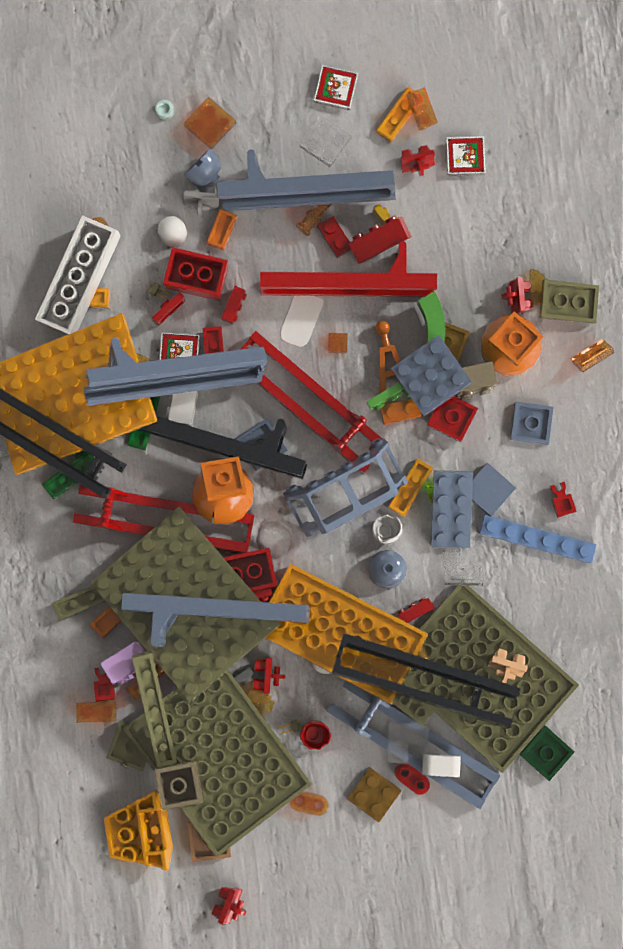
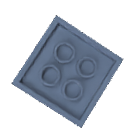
(431, 375)

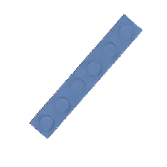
(537, 539)

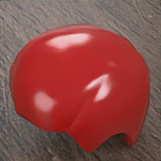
(315, 734)

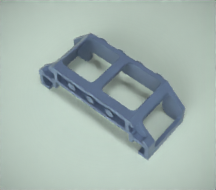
(357, 506)

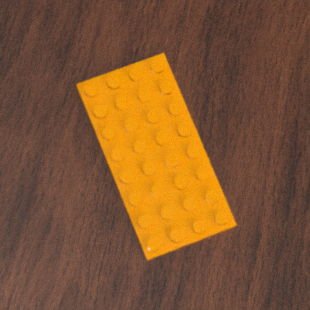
(338, 613)

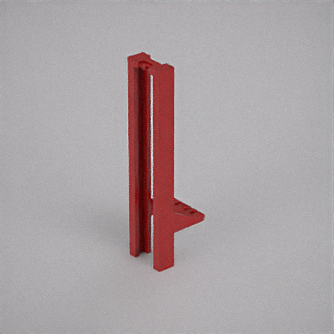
(391, 284)
(358, 422)
(116, 495)

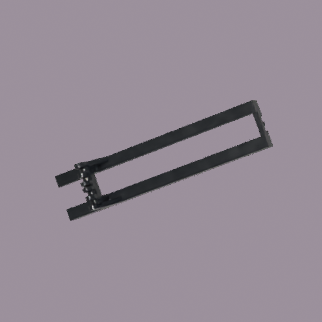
(265, 455)
(86, 479)
(469, 712)

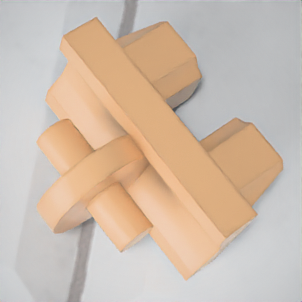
(507, 668)

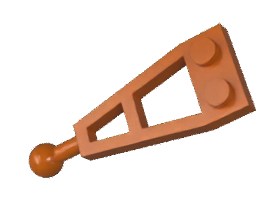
(400, 410)

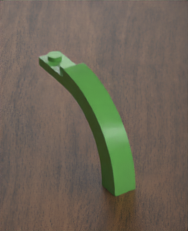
(435, 325)

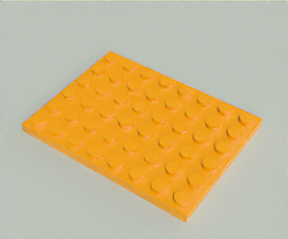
(54, 383)

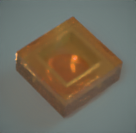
(337, 342)

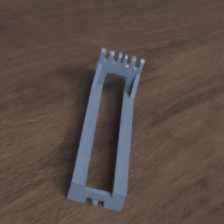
(303, 190)
(133, 380)
(166, 609)
(362, 728)

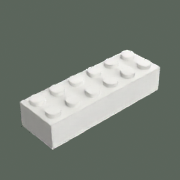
(78, 276)

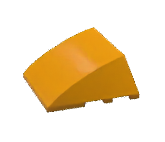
(140, 833)

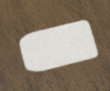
(301, 319)

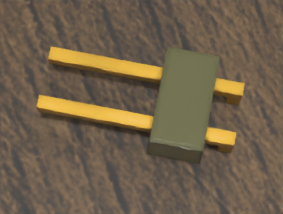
(155, 287)
(294, 723)

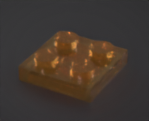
(210, 123)

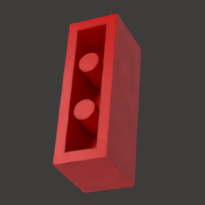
(379, 239)

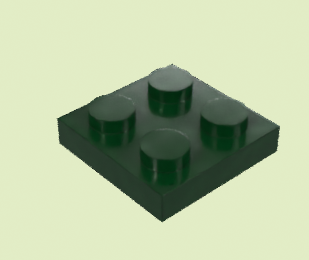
(546, 753)

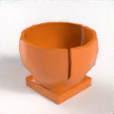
(511, 344)
(224, 490)

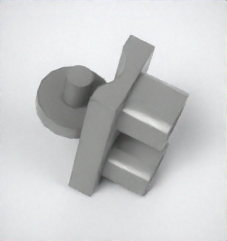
(200, 200)

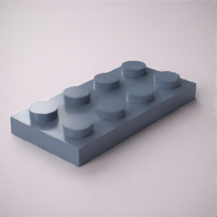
(451, 509)

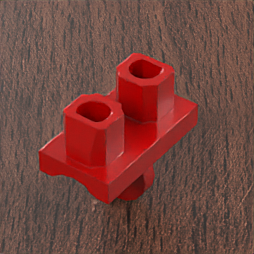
(417, 162)
(515, 295)
(264, 684)
(232, 906)

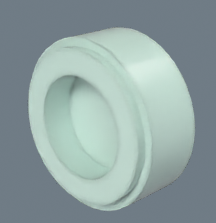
(164, 109)

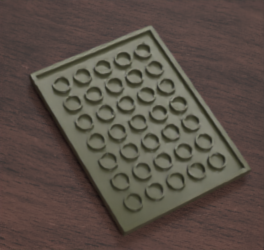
(184, 563)
(465, 636)
(238, 757)

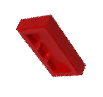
(168, 308)

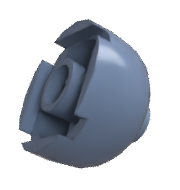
(205, 169)
(387, 569)

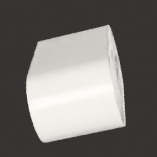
(441, 765)

